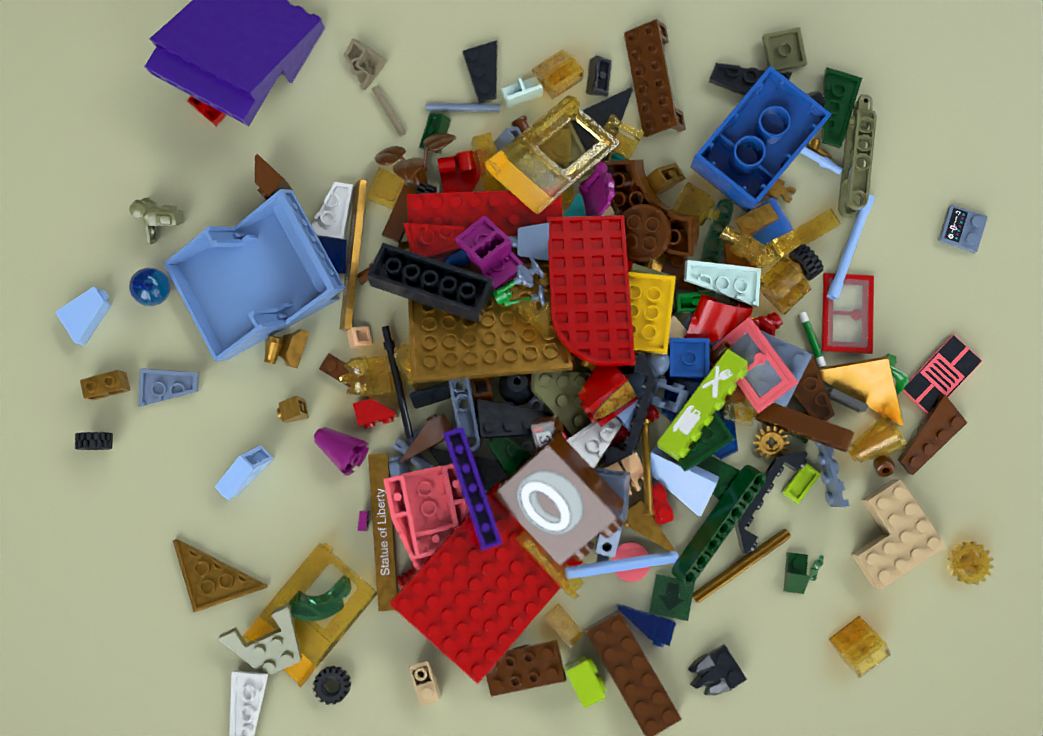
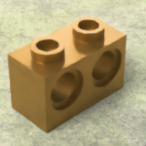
(105, 385)

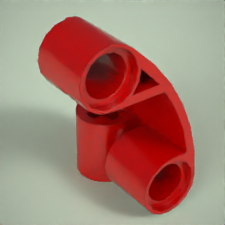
(459, 172)
(715, 319)

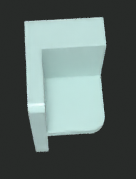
(522, 91)

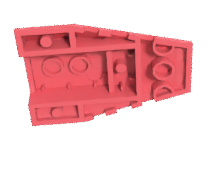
(425, 509)

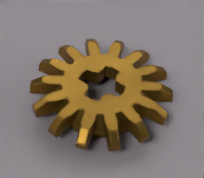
(776, 447)

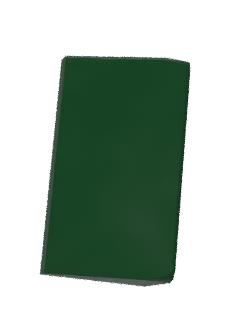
(435, 124)

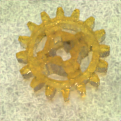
(965, 555)

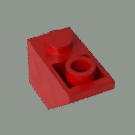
(371, 412)

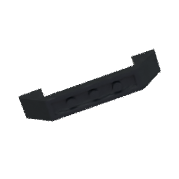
(643, 366)
(746, 539)

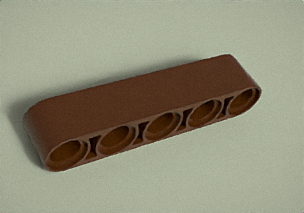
(806, 426)

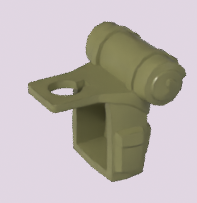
(155, 216)

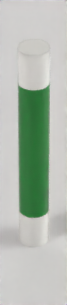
(812, 339)

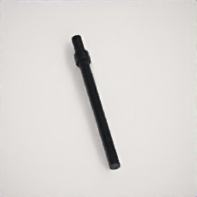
(389, 345)

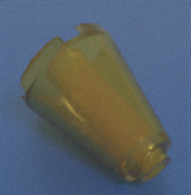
(877, 441)

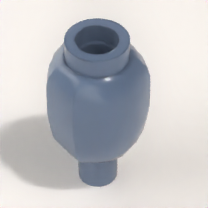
(396, 467)

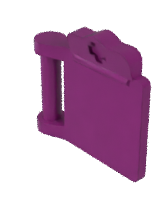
(598, 196)

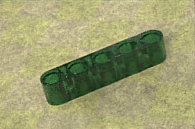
(713, 235)

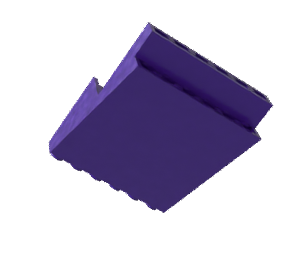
(233, 51)

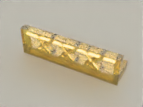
(547, 562)

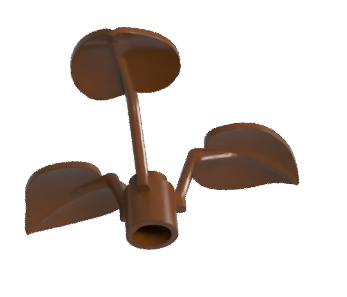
(413, 168)

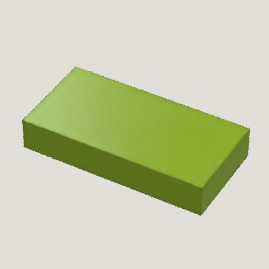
(801, 483)

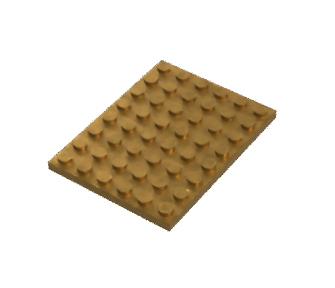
(499, 345)

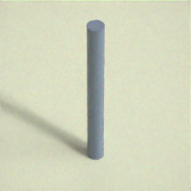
(463, 107)

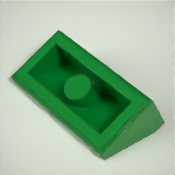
(688, 301)

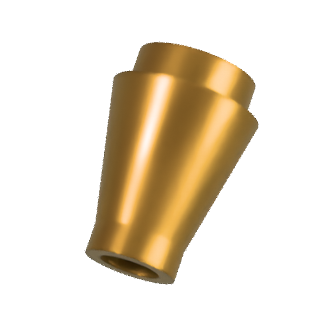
(273, 347)

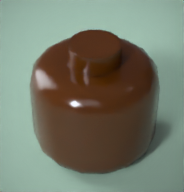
(884, 466)

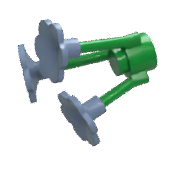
(504, 294)

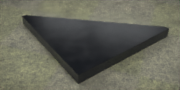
(600, 114)
(488, 469)

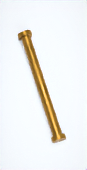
(647, 470)

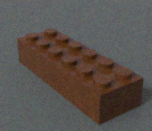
(633, 674)

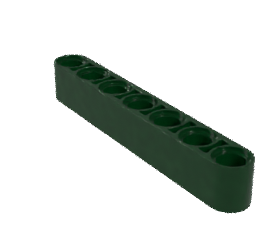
(718, 524)

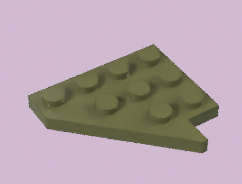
(560, 396)

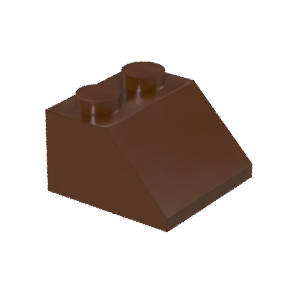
(268, 179)

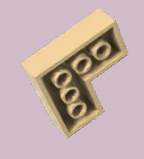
(905, 540)

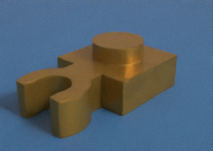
(779, 190)

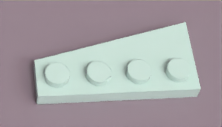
(729, 280)

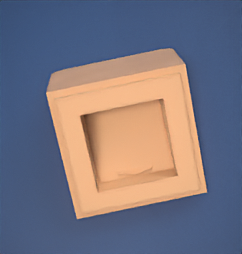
(359, 336)

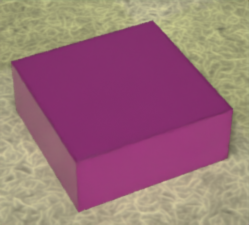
(363, 522)

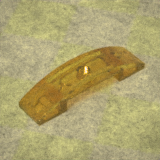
(804, 234)

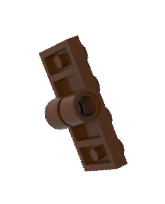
(526, 668)

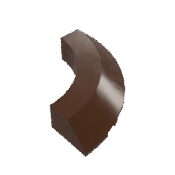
(633, 188)

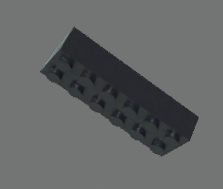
(431, 282)

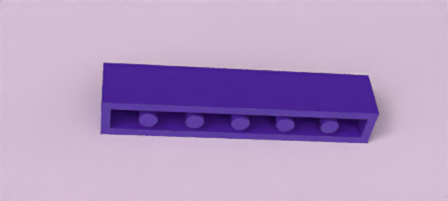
(472, 488)

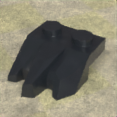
(716, 672)

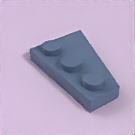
(161, 385)

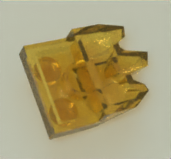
(368, 376)

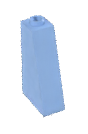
(690, 487)

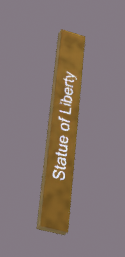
(353, 255)
(382, 532)

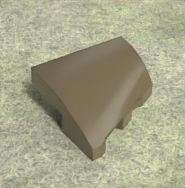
(364, 62)

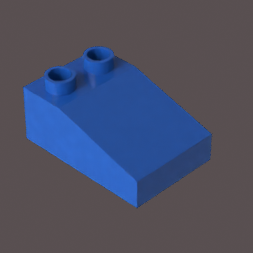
(759, 139)

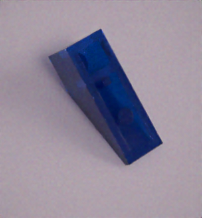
(653, 626)

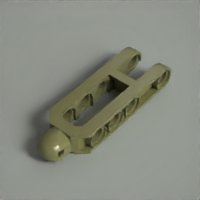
(857, 182)

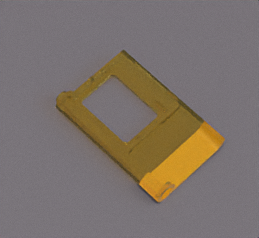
(532, 173)
(313, 639)

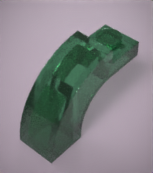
(322, 606)

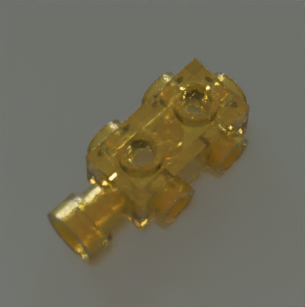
(748, 250)

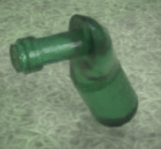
(818, 563)

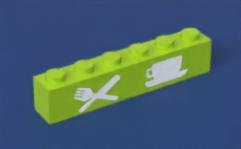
(703, 404)

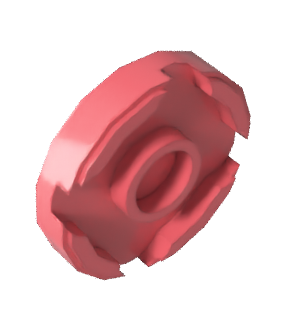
(629, 550)

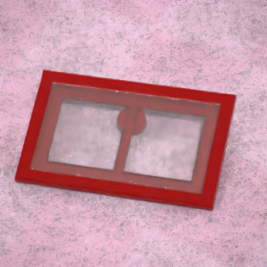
(849, 320)

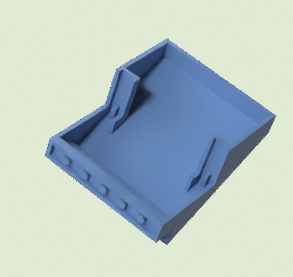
(254, 276)

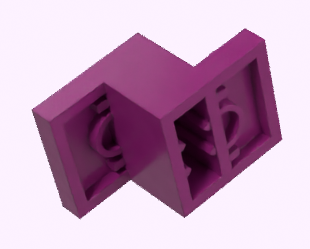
(489, 252)

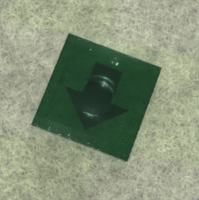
(671, 597)

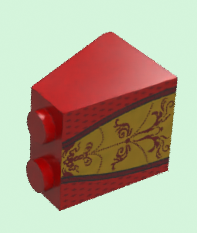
(606, 394)

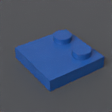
(689, 357)

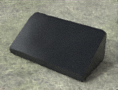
(598, 76)
(430, 395)

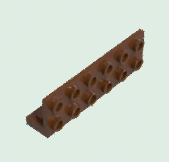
(652, 78)

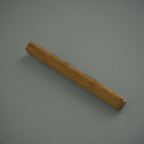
(740, 566)

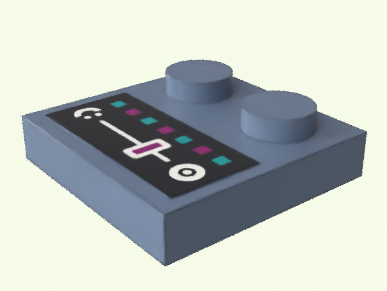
(962, 228)

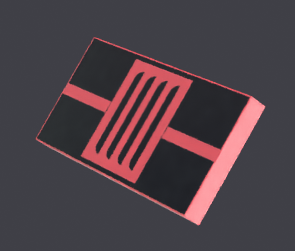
(941, 373)

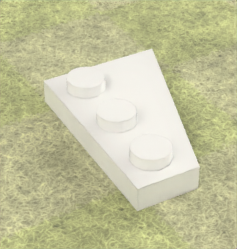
(594, 440)

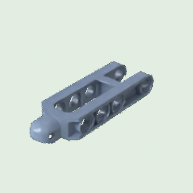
(466, 416)

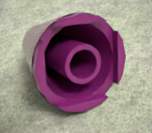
(341, 449)

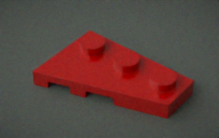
(432, 239)

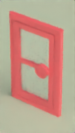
(767, 373)

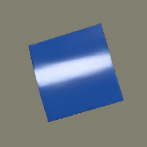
(777, 228)

